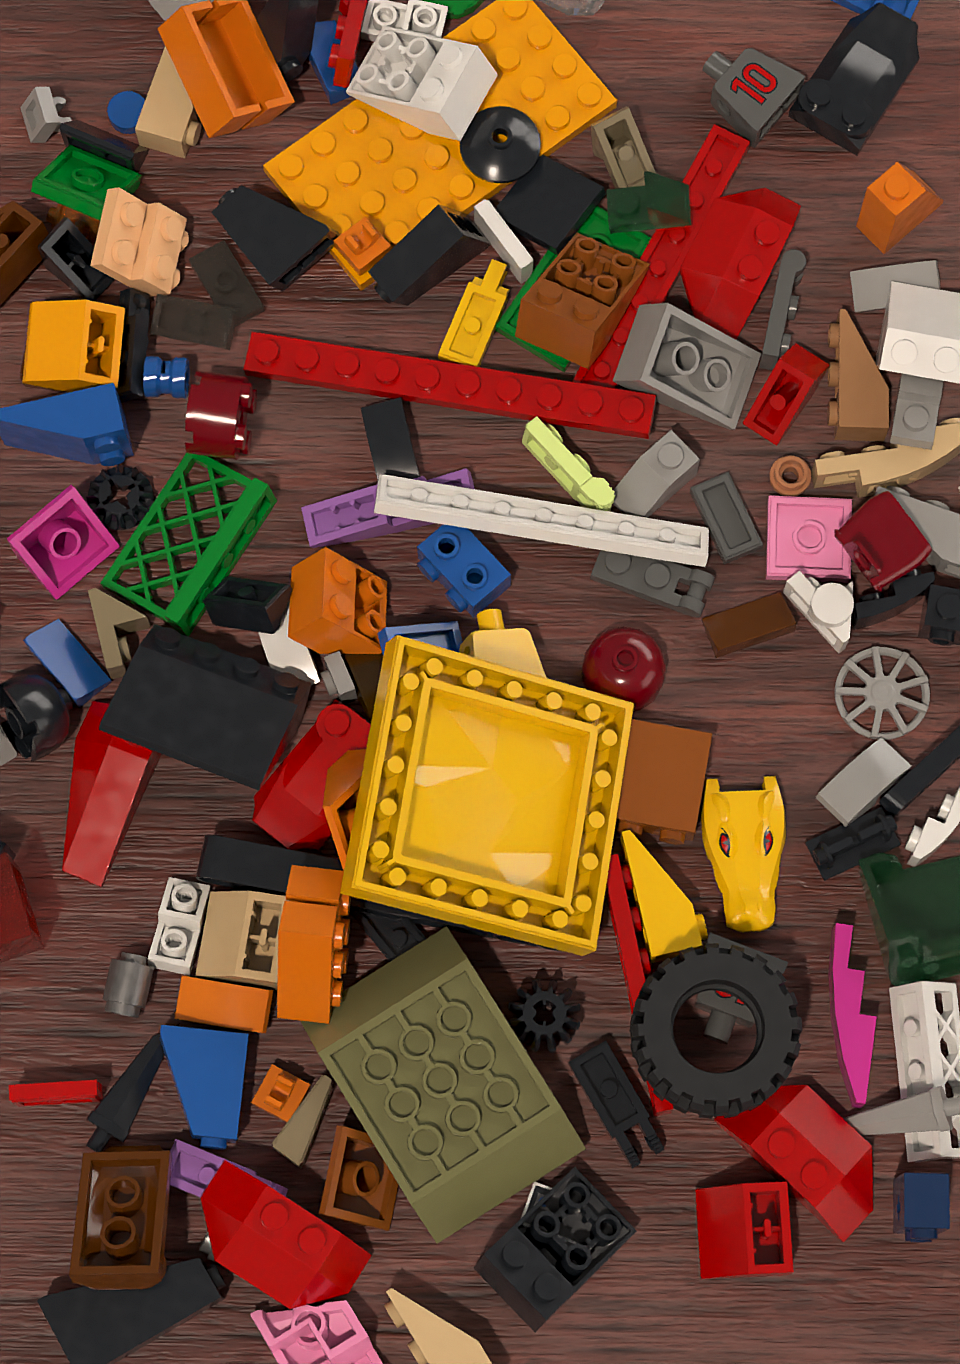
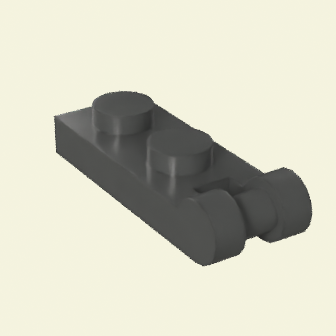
(783, 308)
(654, 580)

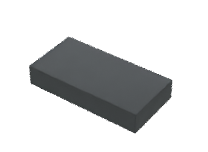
(726, 518)

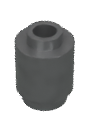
(127, 985)

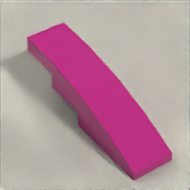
(851, 1030)

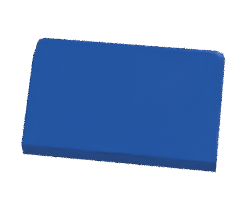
(319, 58)
(67, 662)

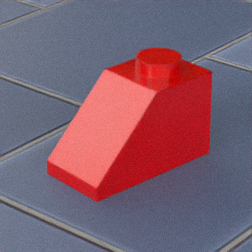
(785, 393)

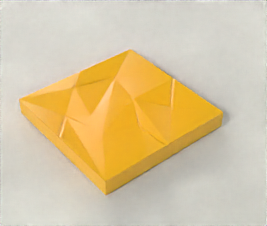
(488, 797)

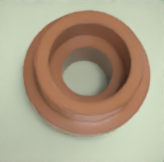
(790, 464)

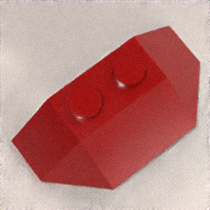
(735, 256)
(812, 1150)
(277, 1241)

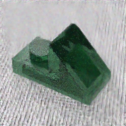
(648, 207)

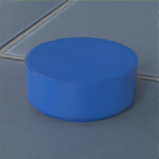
(125, 111)

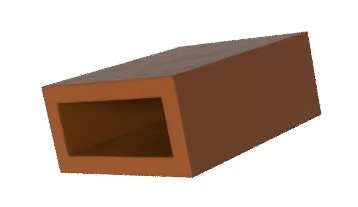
(663, 781)

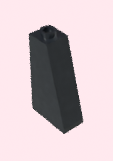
(115, 1323)

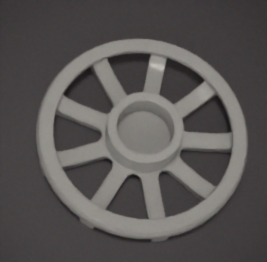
(882, 692)

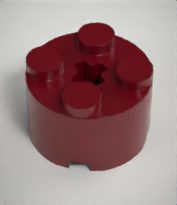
(219, 415)

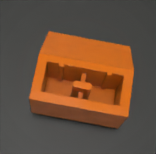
(336, 605)

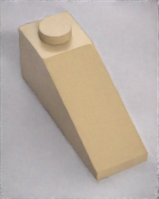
(168, 116)

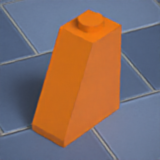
(895, 206)

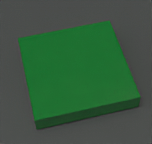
(82, 181)

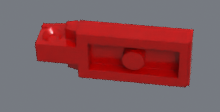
(349, 32)

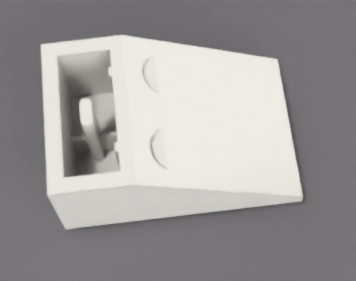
(424, 81)

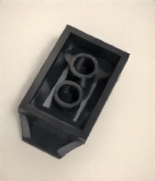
(859, 77)

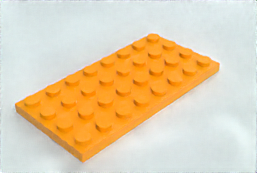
(397, 174)

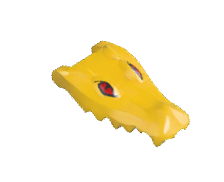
(745, 844)

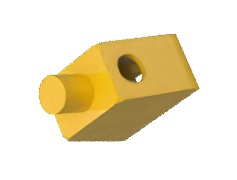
(501, 645)

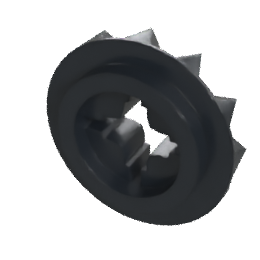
(113, 514)

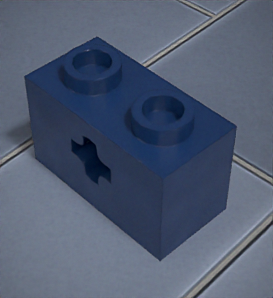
(921, 1206)

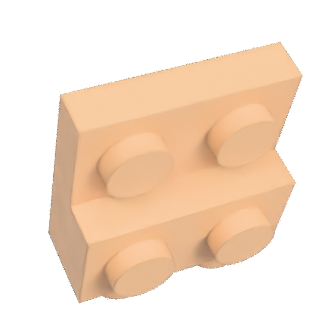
(139, 243)

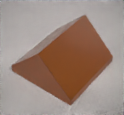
(358, 1183)

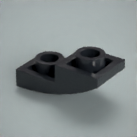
(390, 439)
(901, 596)

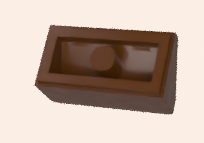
(749, 624)

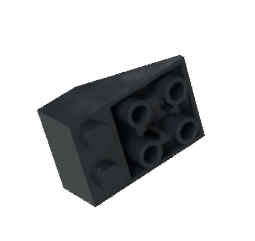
(538, 1269)

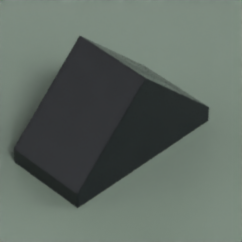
(69, 258)

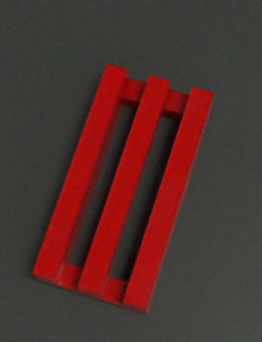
(55, 1093)

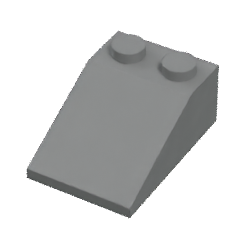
(687, 365)

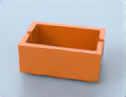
(225, 65)
(312, 945)

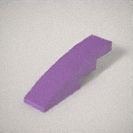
(353, 516)

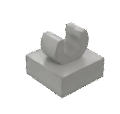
(41, 114)

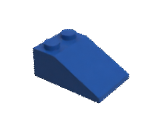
(72, 426)

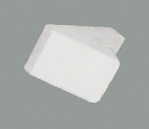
(800, 592)

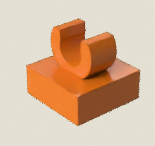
(362, 246)
(280, 1093)

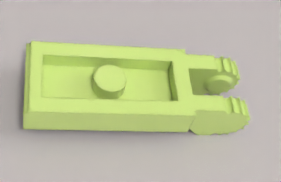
(568, 469)

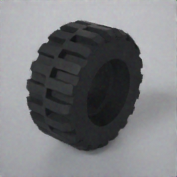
(734, 974)

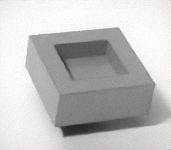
(337, 678)

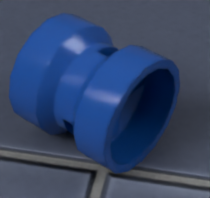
(166, 377)

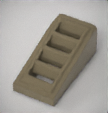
(300, 1131)

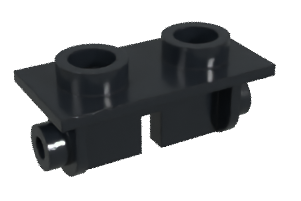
(844, 846)

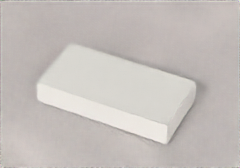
(503, 240)

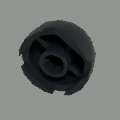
(35, 715)

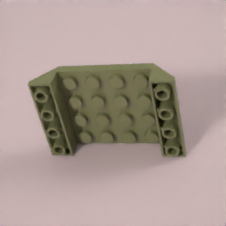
(443, 1086)

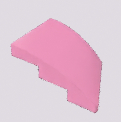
(316, 1335)

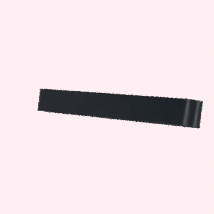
(268, 868)

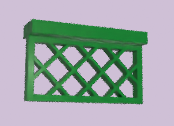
(221, 549)

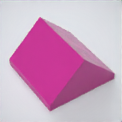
(62, 542)

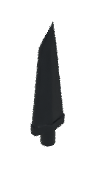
(122, 1102)

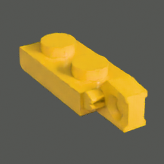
(476, 318)

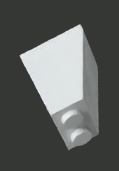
(921, 333)

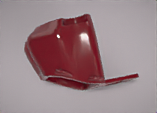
(883, 540)

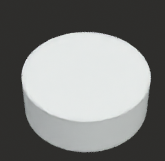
(831, 605)

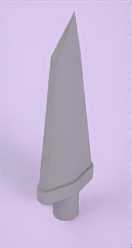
(911, 1114)

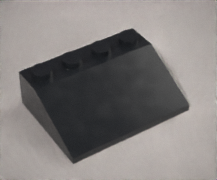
(206, 707)

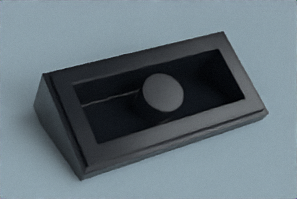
(103, 144)
(248, 604)

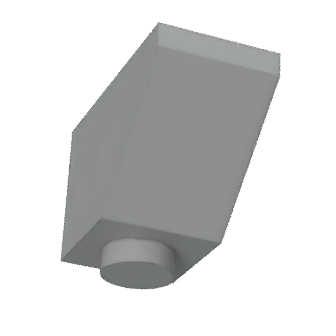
(656, 476)

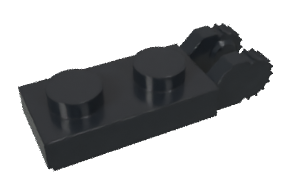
(614, 1099)

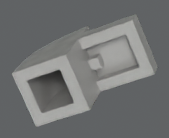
(916, 411)

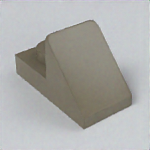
(621, 148)
(112, 621)

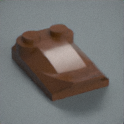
(121, 1218)

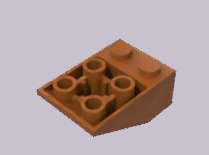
(579, 300)

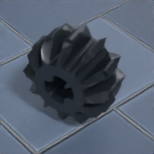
(559, 1015)

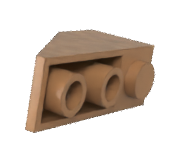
(860, 390)

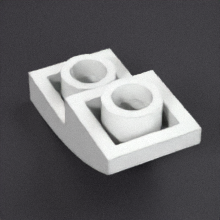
(415, 17)
(288, 654)
(933, 834)
(179, 926)

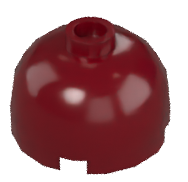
(624, 666)

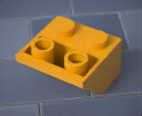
(73, 344)

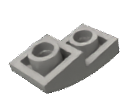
(872, 285)
(863, 781)

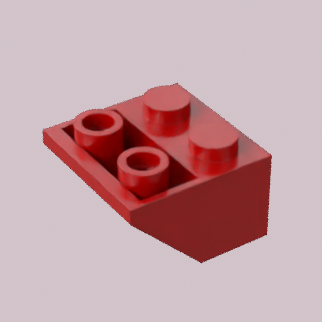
(744, 1230)

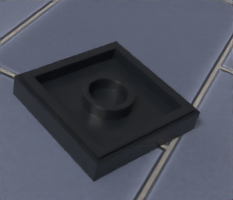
(550, 204)

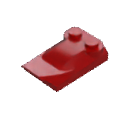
(293, 796)

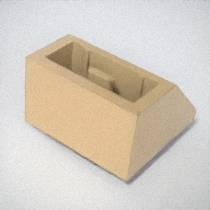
(241, 938)

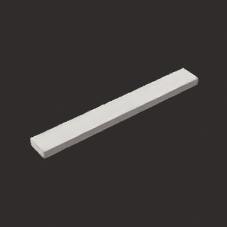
(542, 520)

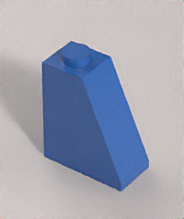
(208, 1080)

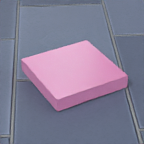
(804, 540)

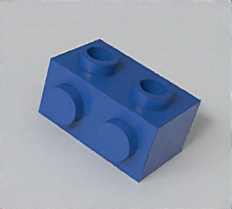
(463, 568)

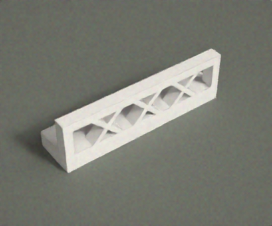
(919, 1056)

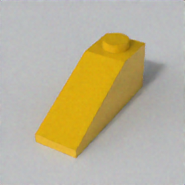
(663, 908)

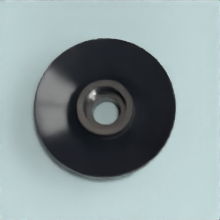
(504, 160)

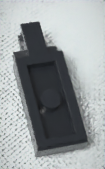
(134, 343)

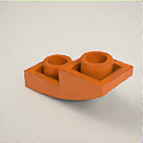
(223, 1004)

